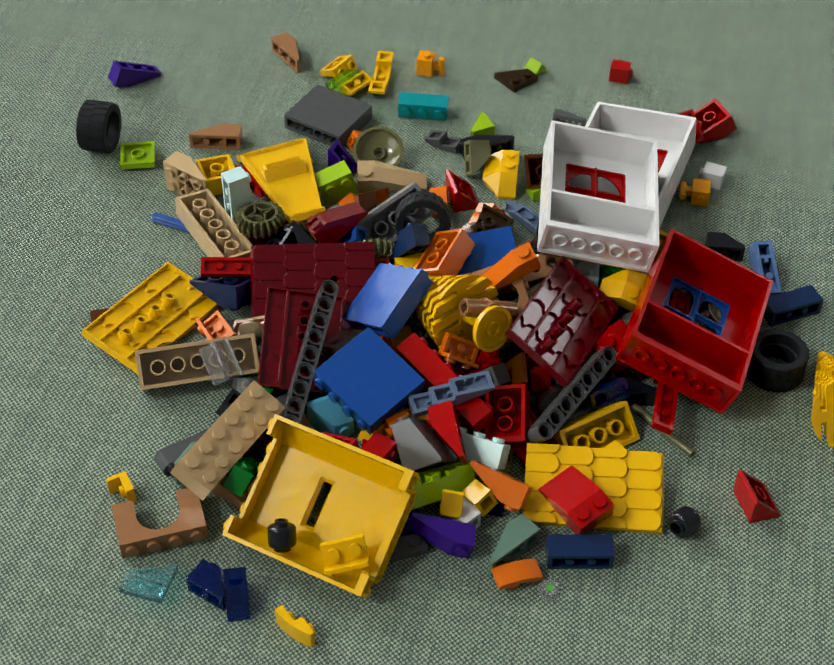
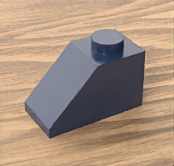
(411, 240)

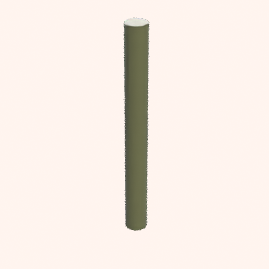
(672, 437)

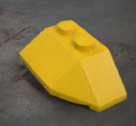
(501, 173)
(624, 287)

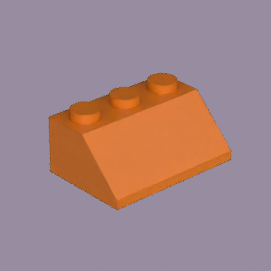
(446, 253)

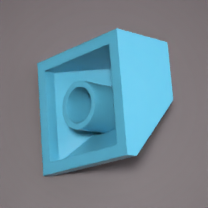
(329, 417)

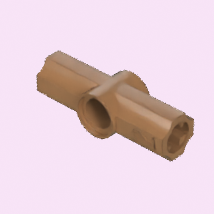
(473, 307)

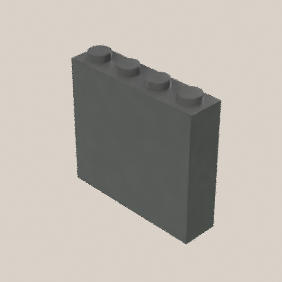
(327, 116)

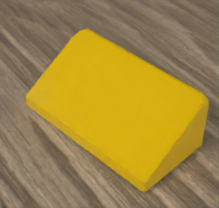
(355, 83)

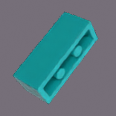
(423, 106)

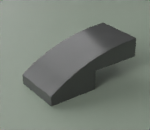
(441, 140)

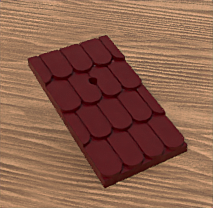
(307, 267)
(562, 321)
(285, 333)

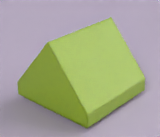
(535, 66)

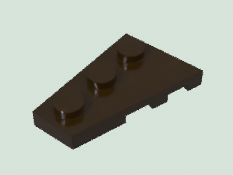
(491, 219)

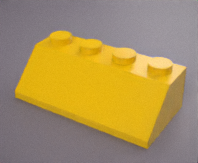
(600, 428)

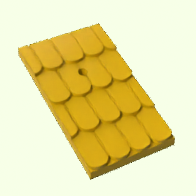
(151, 314)
(627, 477)

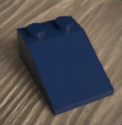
(225, 291)

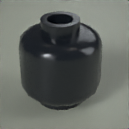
(684, 522)
(281, 535)

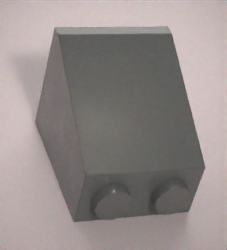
(420, 445)

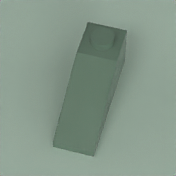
(515, 540)

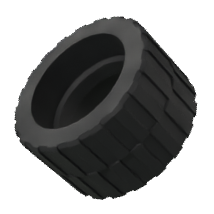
(98, 126)
(423, 199)
(777, 376)

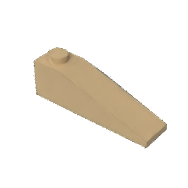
(378, 175)

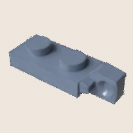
(523, 215)

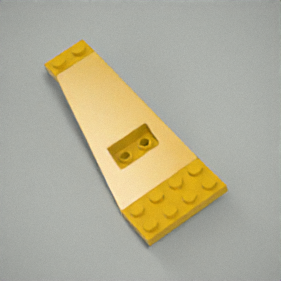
(286, 177)

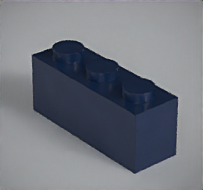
(792, 305)
(579, 551)

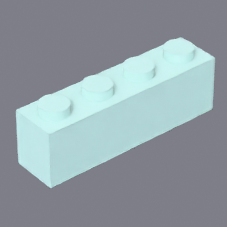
(235, 190)
(484, 450)

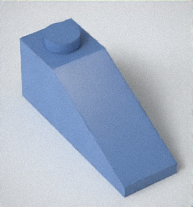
(763, 262)

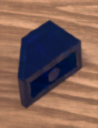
(207, 583)
(236, 594)

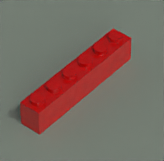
(435, 372)

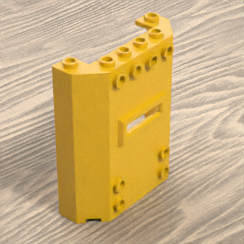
(365, 498)

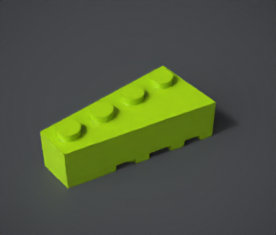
(335, 183)
(433, 481)

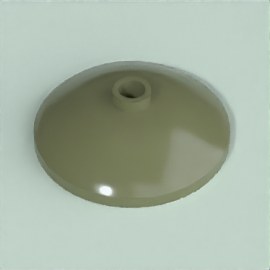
(379, 140)

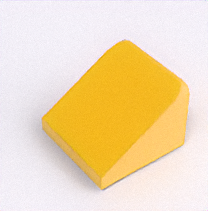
(452, 503)

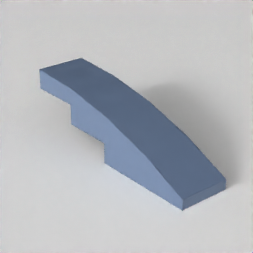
(457, 389)

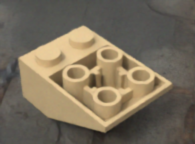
(182, 174)

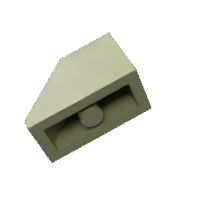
(475, 155)

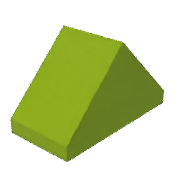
(483, 126)

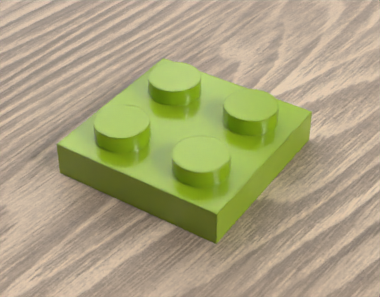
(137, 155)

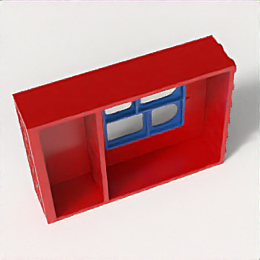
(676, 349)

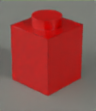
(620, 71)

